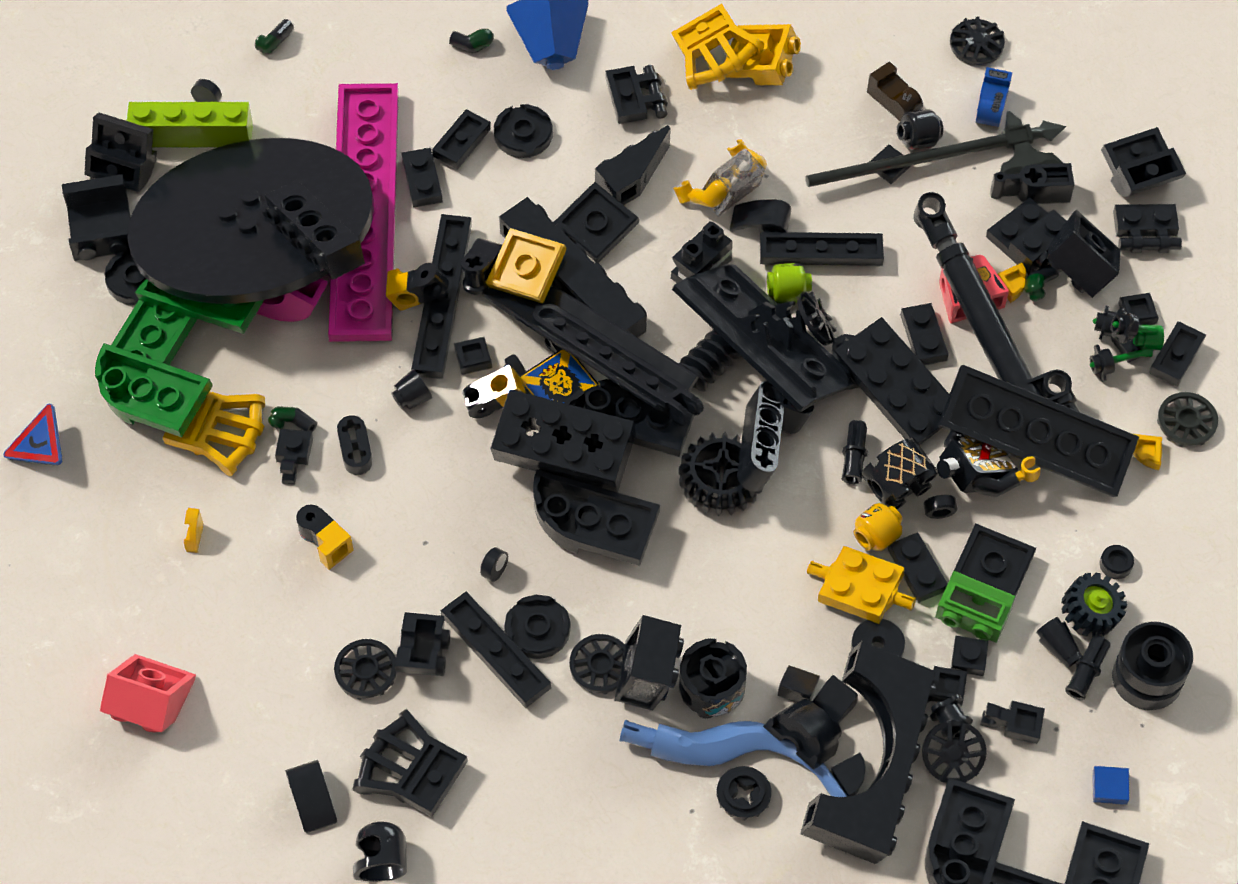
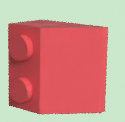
(146, 693)

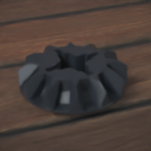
(748, 779)

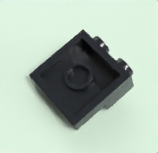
(1026, 234)

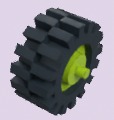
(1094, 604)

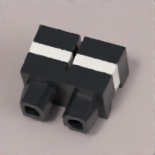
(703, 252)

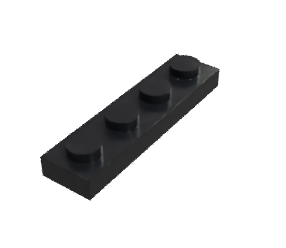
(821, 248)
(496, 649)

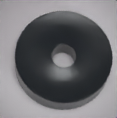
(885, 633)

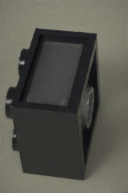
(649, 663)

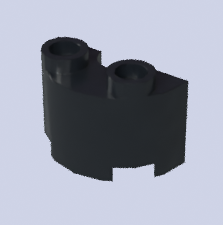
(422, 645)
(809, 729)

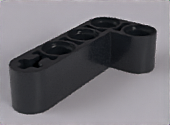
(764, 420)

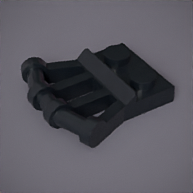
(427, 777)

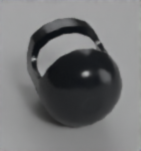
(383, 852)

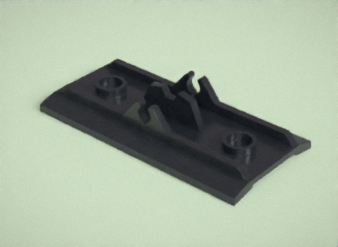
(765, 335)

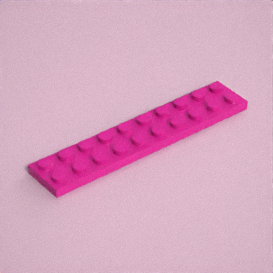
(369, 137)

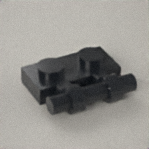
(627, 96)
(1147, 220)

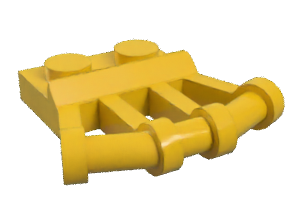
(706, 33)
(203, 429)

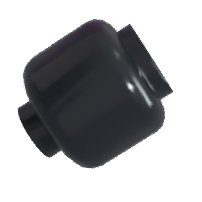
(920, 129)

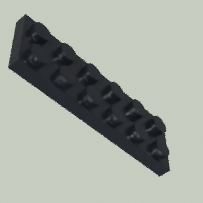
(1039, 428)

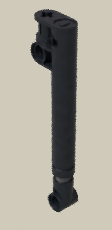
(981, 309)

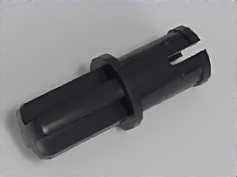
(854, 452)
(1088, 667)

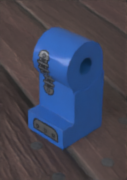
(993, 96)

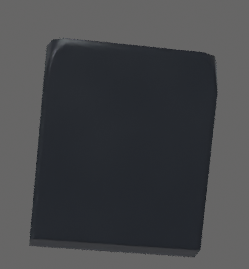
(798, 684)
(836, 699)

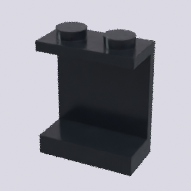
(97, 216)

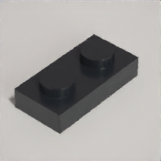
(461, 139)
(422, 177)
(924, 333)
(1177, 353)
(920, 568)

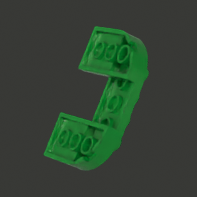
(136, 367)

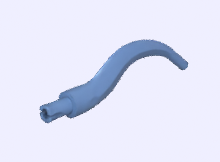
(718, 746)

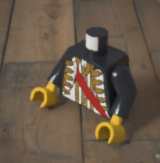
(982, 468)

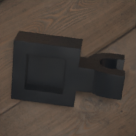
(292, 449)
(1020, 720)

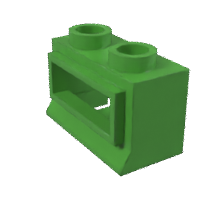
(979, 624)

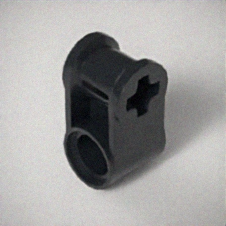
(478, 265)

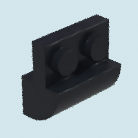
(120, 149)
(1142, 162)

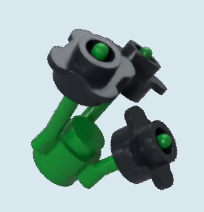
(1126, 328)

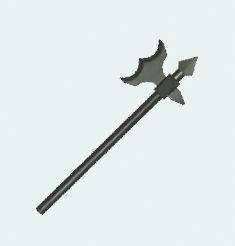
(1013, 136)

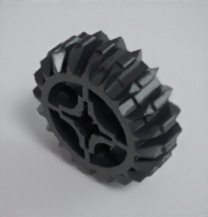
(699, 469)

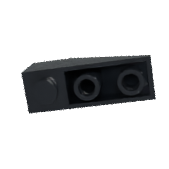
(631, 170)

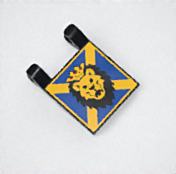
(555, 376)

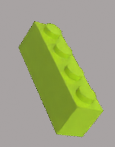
(193, 123)

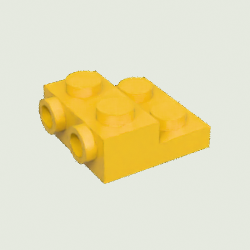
(774, 60)

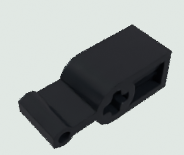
(1038, 181)

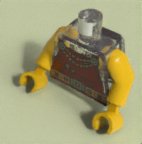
(728, 182)

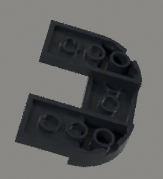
(598, 518)
(972, 829)

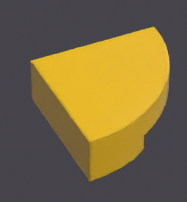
(1015, 281)
(1149, 451)
(194, 519)

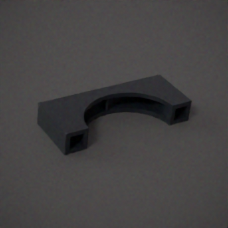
(898, 696)

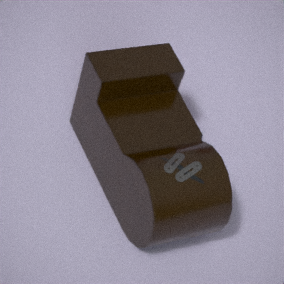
(893, 91)

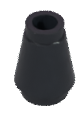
(1059, 641)

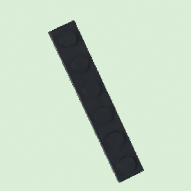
(439, 314)

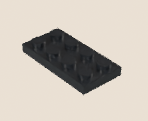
(895, 380)

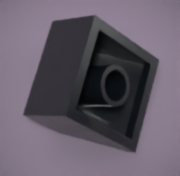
(1084, 255)

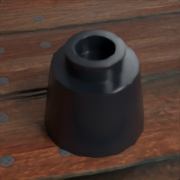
(411, 391)

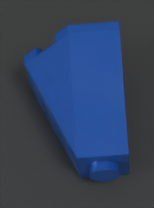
(549, 29)

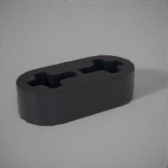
(348, 446)

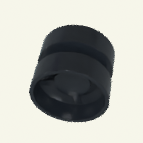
(1152, 665)

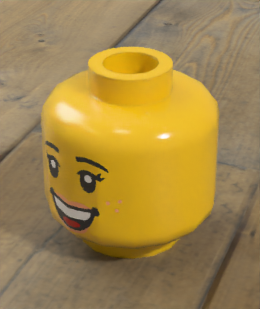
(878, 527)

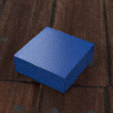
(1110, 785)

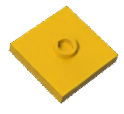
(526, 265)

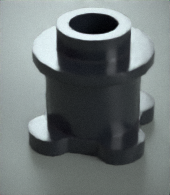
(950, 710)

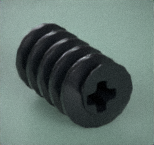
(708, 359)

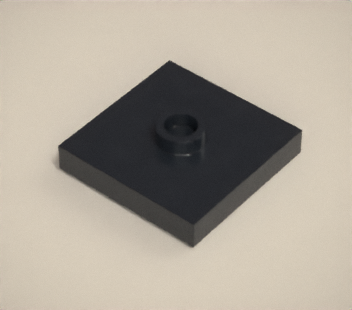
(597, 221)
(995, 559)

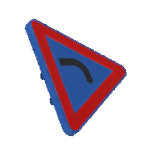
(38, 441)

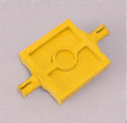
(861, 584)

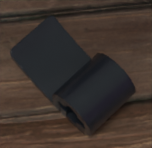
(767, 214)
(311, 796)

